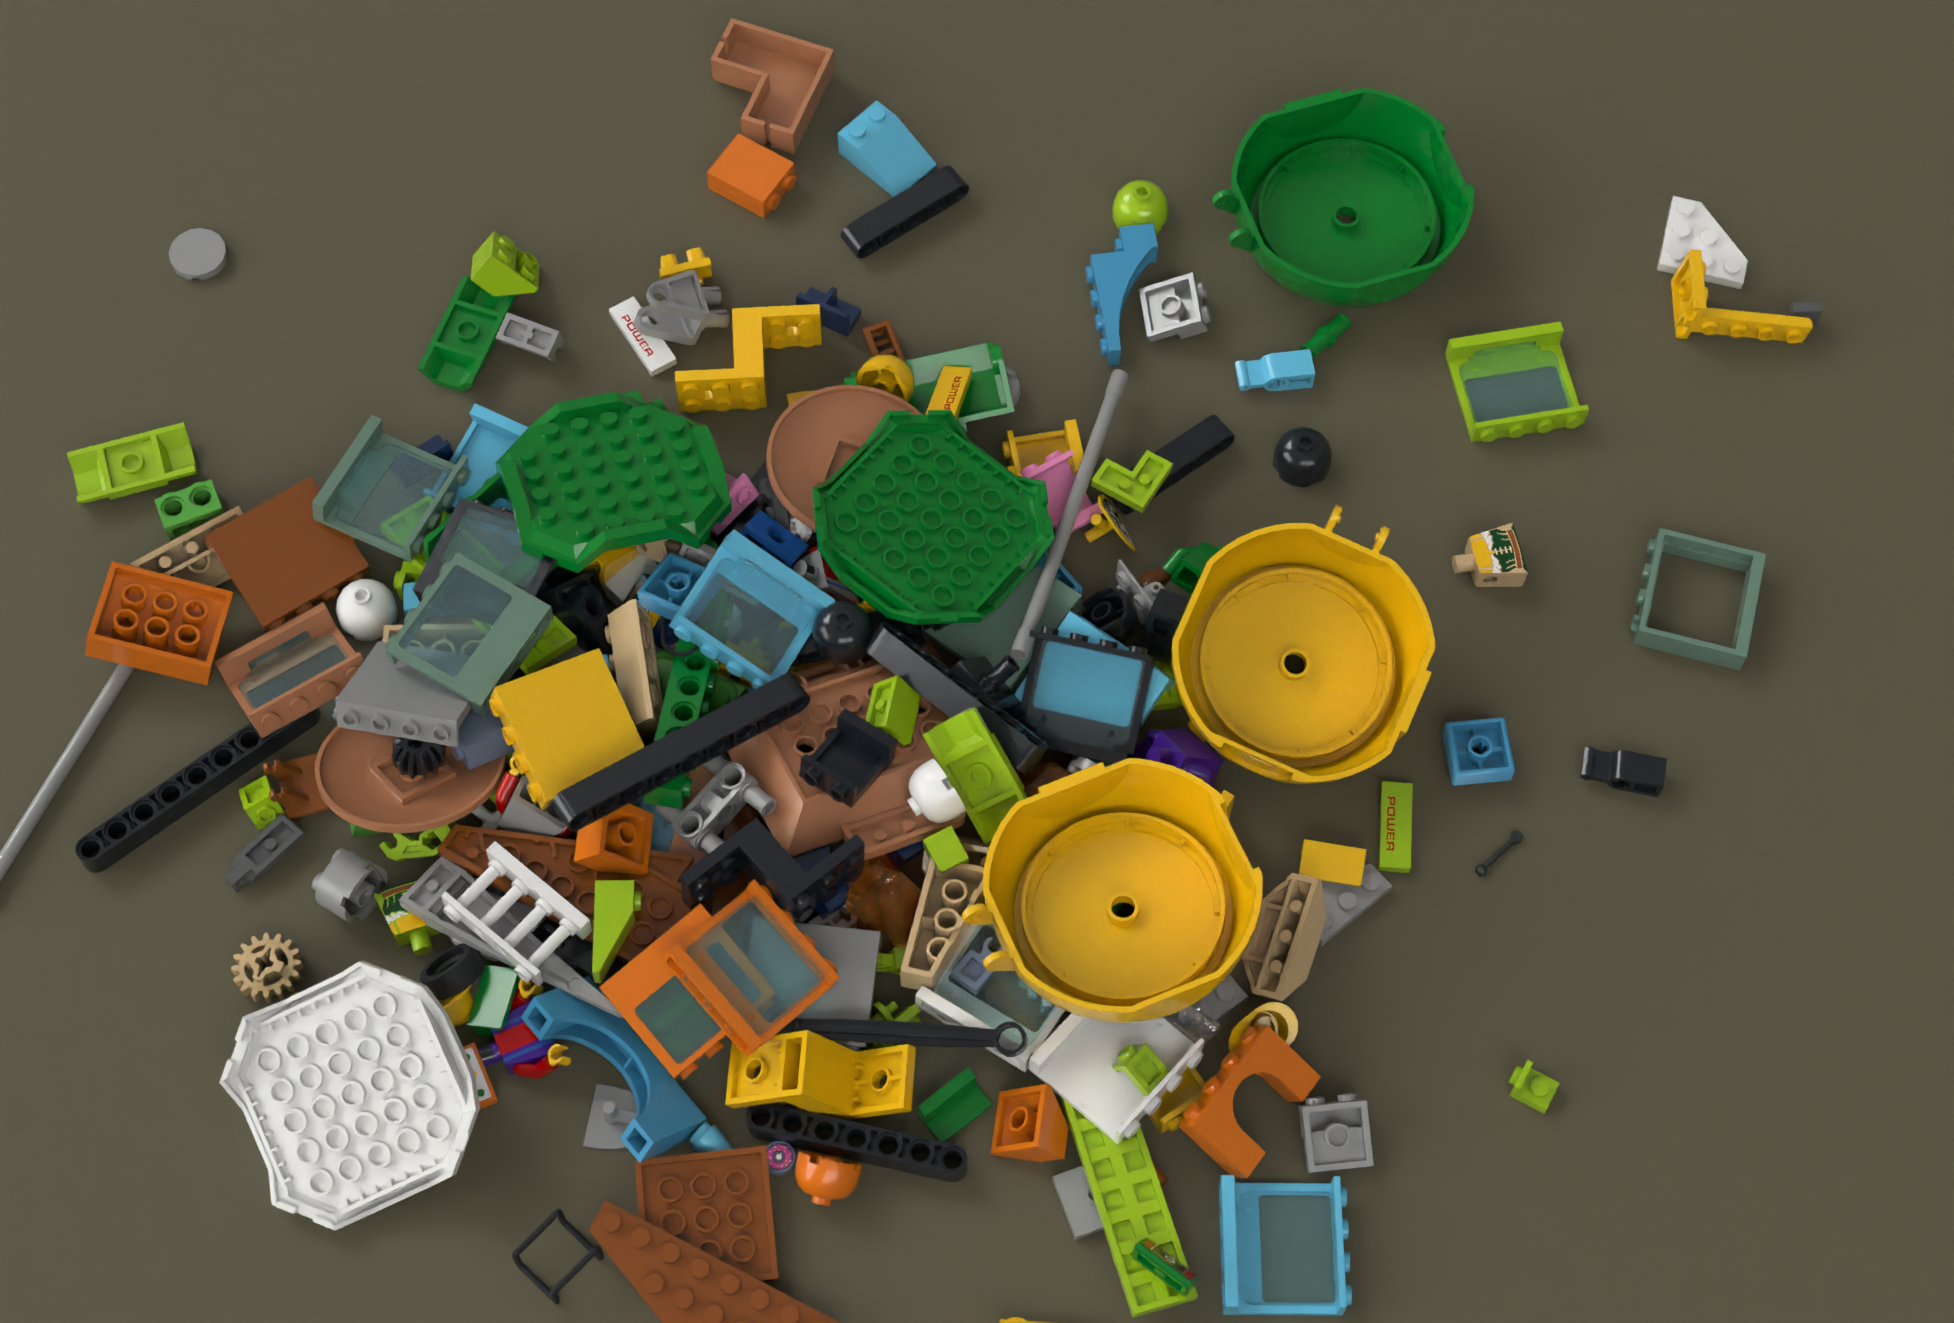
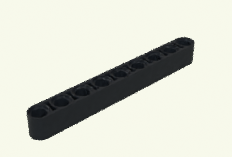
(680, 752)
(190, 794)

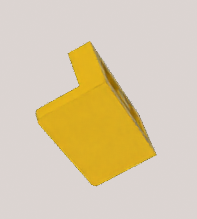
(1332, 862)

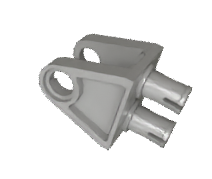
(684, 310)

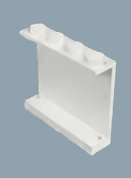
(1080, 1062)

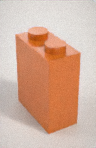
(751, 176)

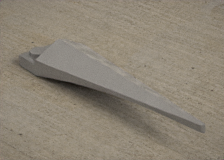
(426, 903)

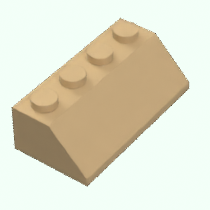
(636, 665)

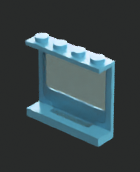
(749, 611)
(1283, 1248)

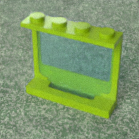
(1514, 382)

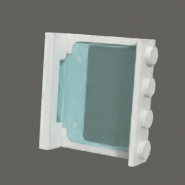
(999, 1001)

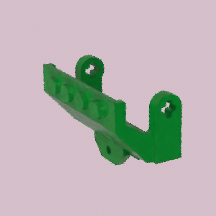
(988, 389)

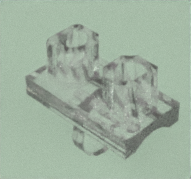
(1194, 1023)

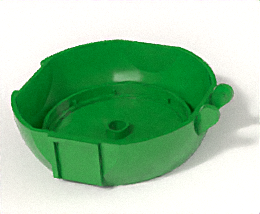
(1355, 158)

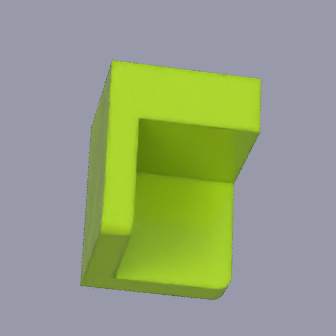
(945, 849)

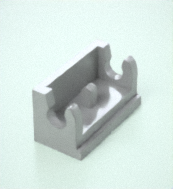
(530, 336)

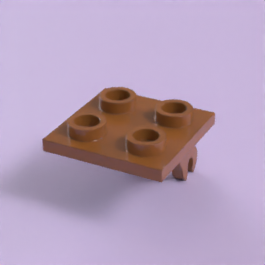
(298, 786)

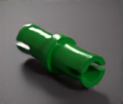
(1326, 335)

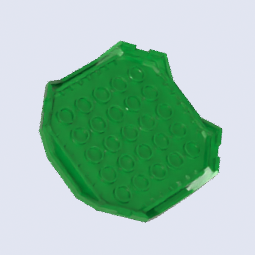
(612, 478)
(930, 522)

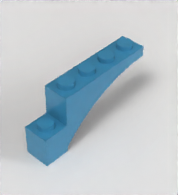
(1113, 279)

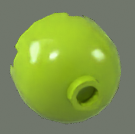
(1140, 204)

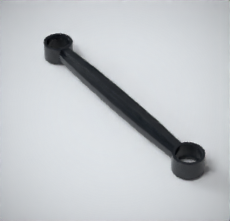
(911, 1033)

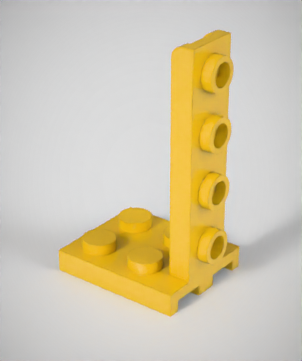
(1693, 315)

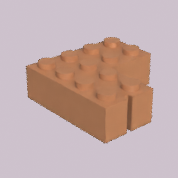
(783, 76)

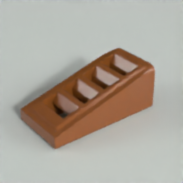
(877, 330)

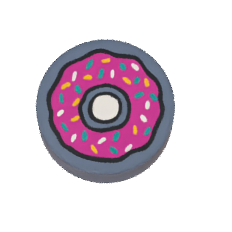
(780, 1158)

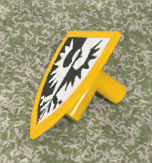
(1112, 522)

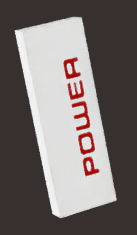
(651, 351)

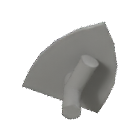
(609, 1117)

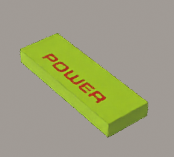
(1395, 827)

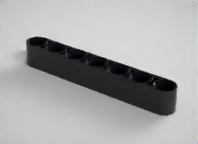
(953, 693)
(867, 1153)

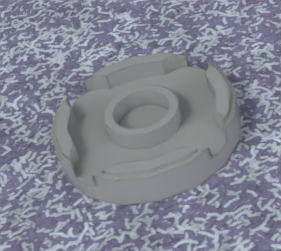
(198, 254)

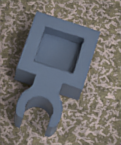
(971, 970)

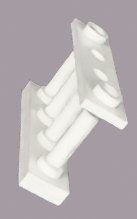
(523, 883)

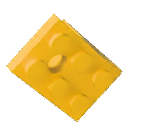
(746, 383)
(823, 1077)

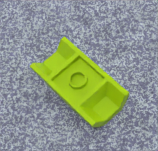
(132, 463)
(976, 769)

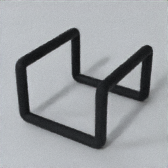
(593, 1252)

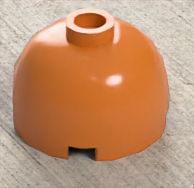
(826, 1176)

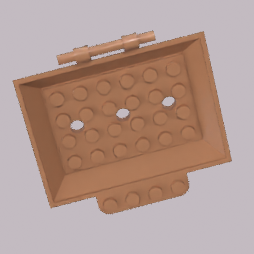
(806, 814)

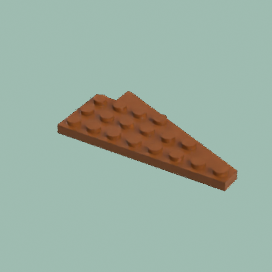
(554, 864)
(688, 1283)

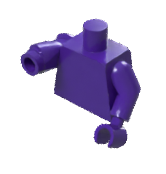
(1182, 750)

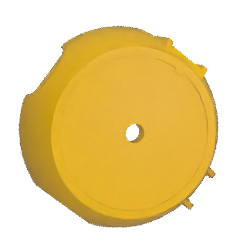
(1335, 608)
(1107, 839)

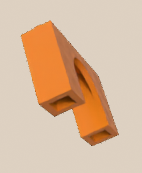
(1211, 1118)

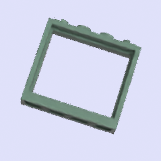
(1709, 552)

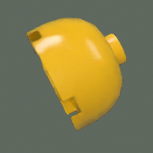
(887, 374)

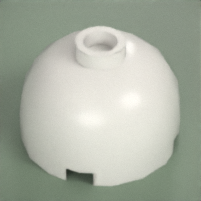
(365, 609)
(933, 794)

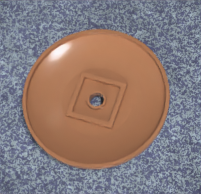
(819, 437)
(367, 790)

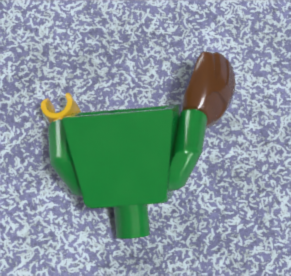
(1181, 567)

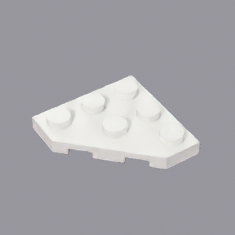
(1693, 227)

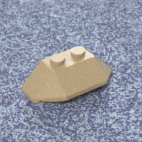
(189, 556)
(1285, 937)

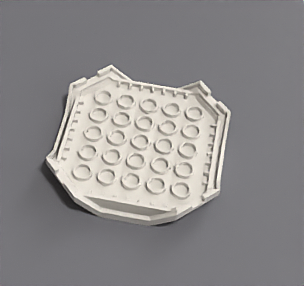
(354, 1094)

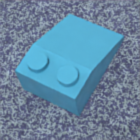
(884, 150)

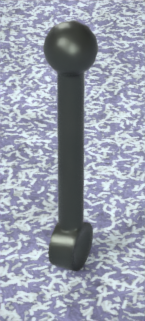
(1515, 838)

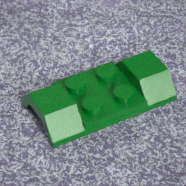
(464, 336)

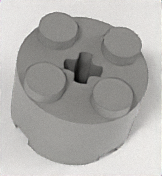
(349, 885)

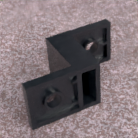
(763, 858)

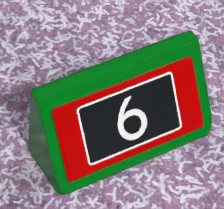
(1164, 1266)

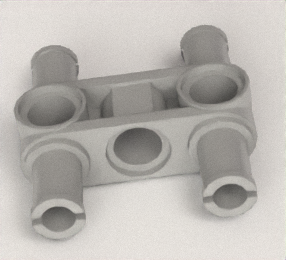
(717, 804)

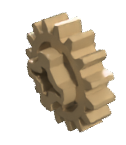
(272, 979)

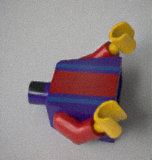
(518, 1044)

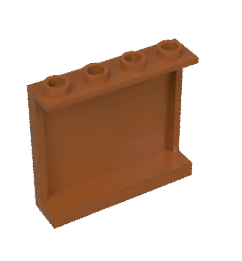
(285, 557)

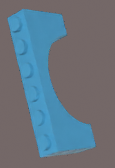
(663, 1108)

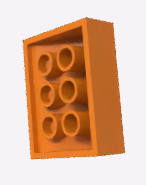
(158, 623)

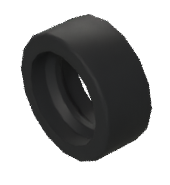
(452, 971)

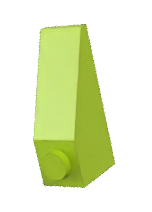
(613, 918)

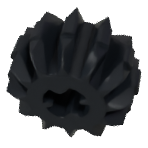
(417, 757)

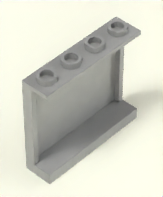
(400, 702)
(856, 961)

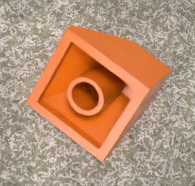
(617, 842)
(1029, 1125)

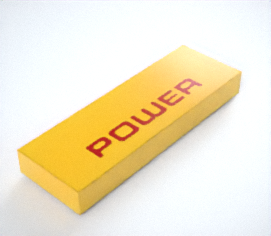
(951, 389)

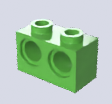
(188, 503)

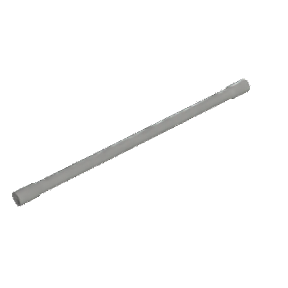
(1114, 391)
(63, 767)

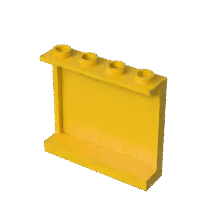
(565, 723)

